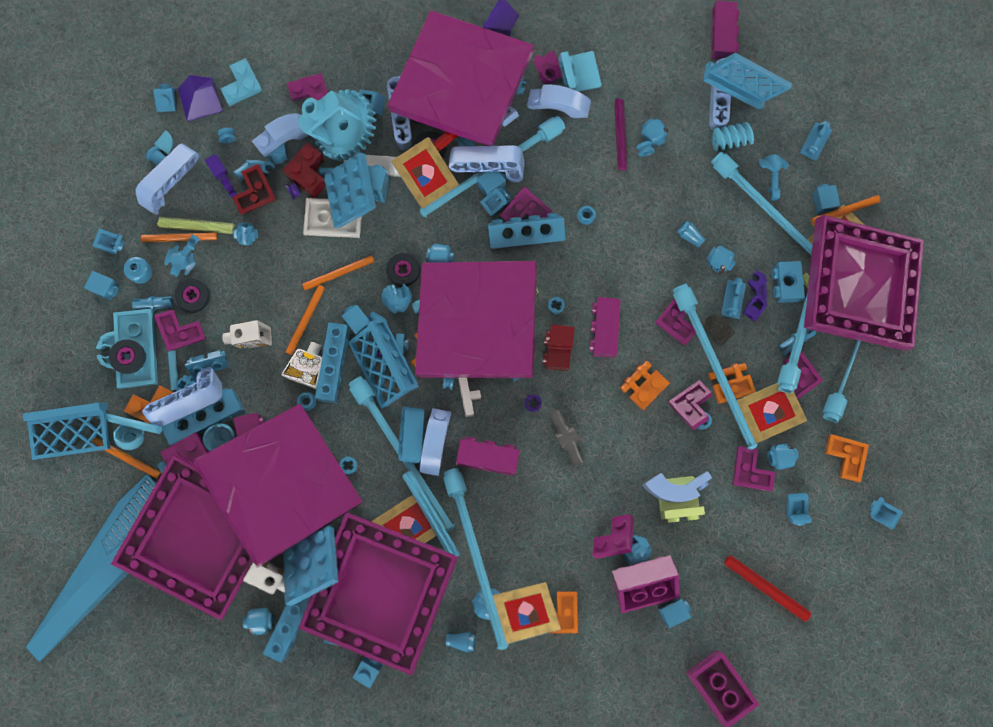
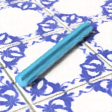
(430, 513)

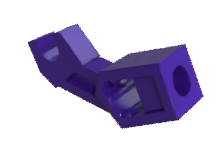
(220, 172)
(760, 296)

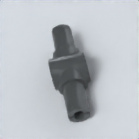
(567, 437)

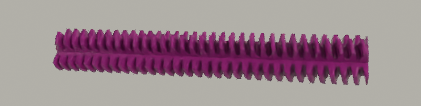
(620, 132)

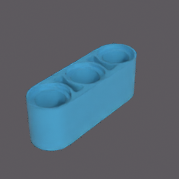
(411, 434)

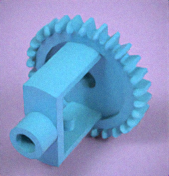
(338, 123)

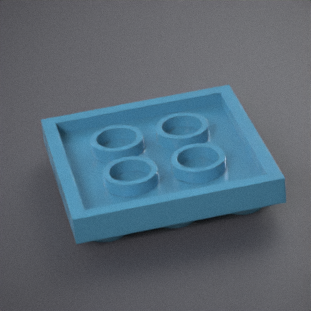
(349, 190)
(310, 566)

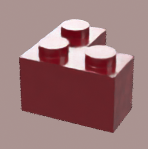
(303, 170)
(259, 191)
(559, 347)

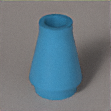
(690, 233)
(462, 641)

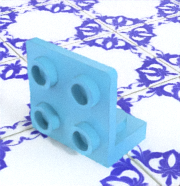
(579, 71)

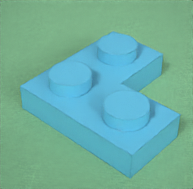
(244, 86)

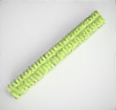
(195, 225)

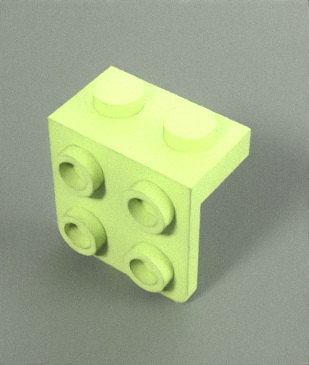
(687, 509)

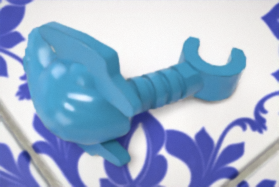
(774, 164)
(180, 259)

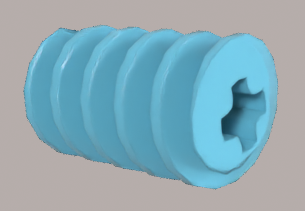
(732, 134)

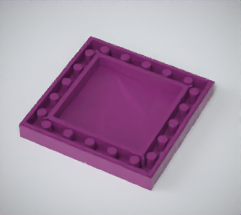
(461, 78)
(864, 283)
(477, 320)
(277, 484)
(185, 543)
(383, 594)

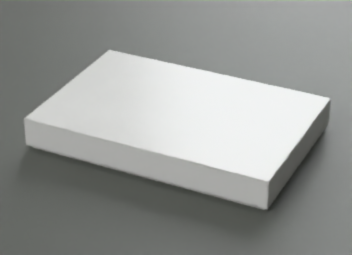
(320, 223)

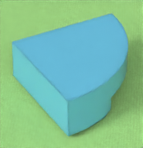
(165, 143)

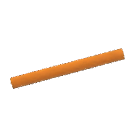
(850, 208)
(177, 237)
(337, 273)
(305, 319)
(129, 459)

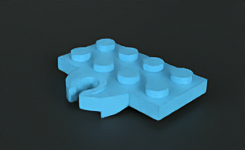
(139, 327)

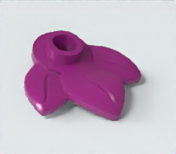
(548, 65)

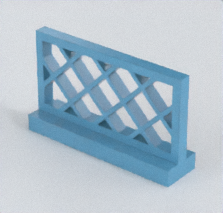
(743, 87)
(391, 356)
(70, 414)

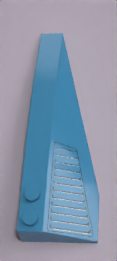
(94, 574)

